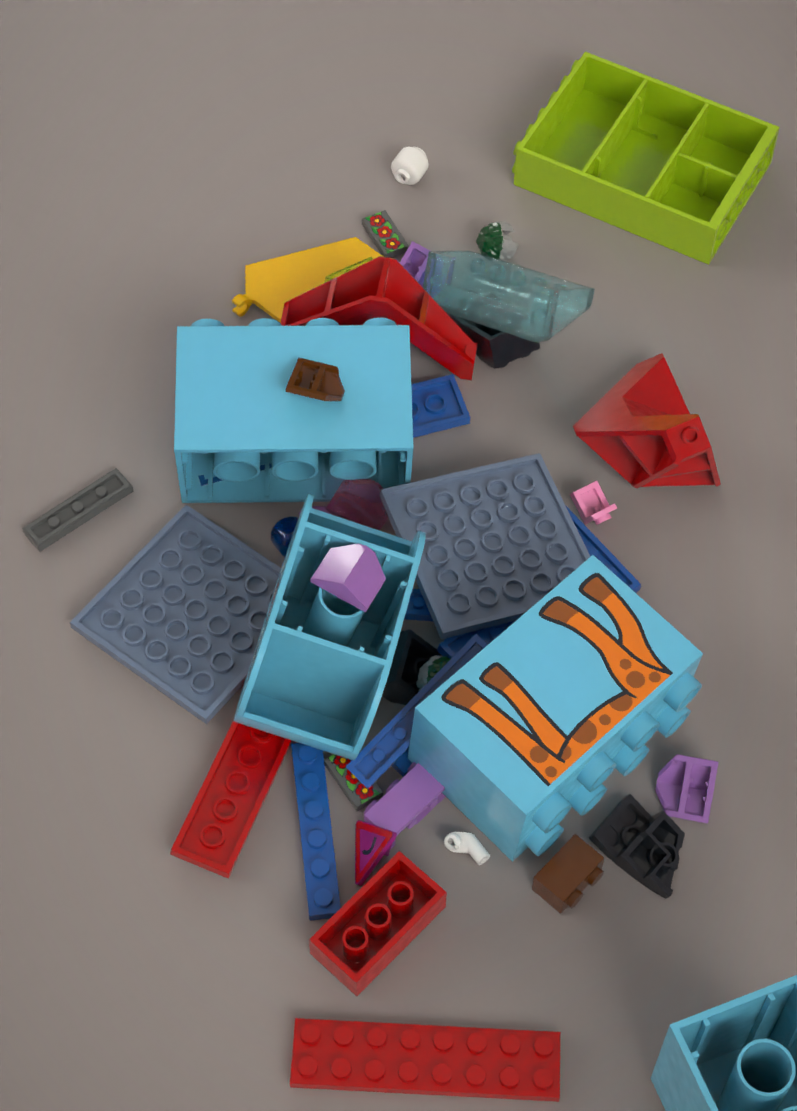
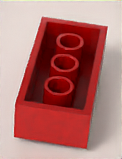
(377, 923)

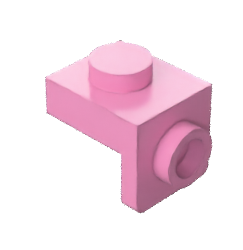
(592, 504)

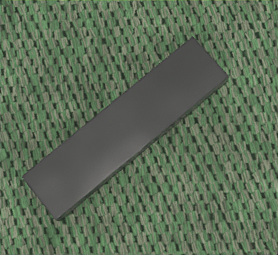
(77, 509)

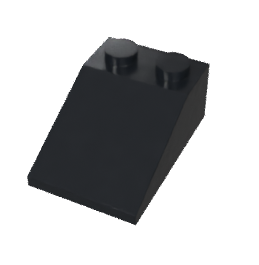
(495, 346)

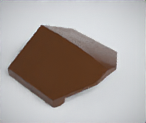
(316, 381)

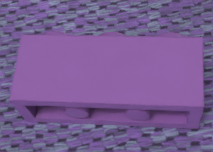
(406, 801)

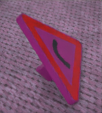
(370, 846)

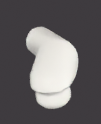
(467, 843)

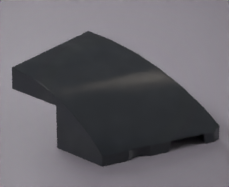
(641, 844)

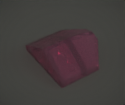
(359, 502)

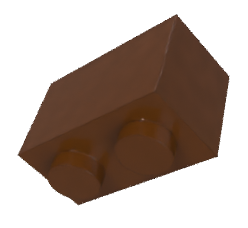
(568, 874)

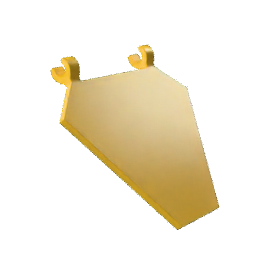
(285, 277)

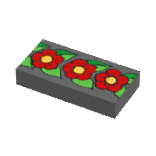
(385, 234)
(350, 785)

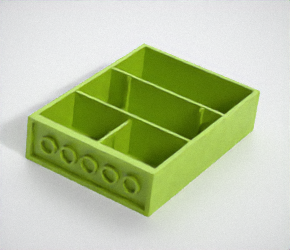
(645, 156)

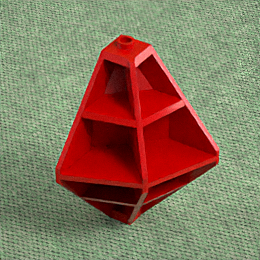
(387, 291)
(648, 431)

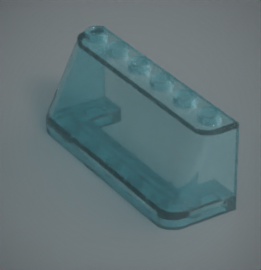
(504, 294)

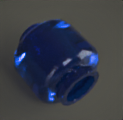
(282, 533)

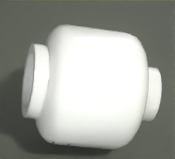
(409, 165)

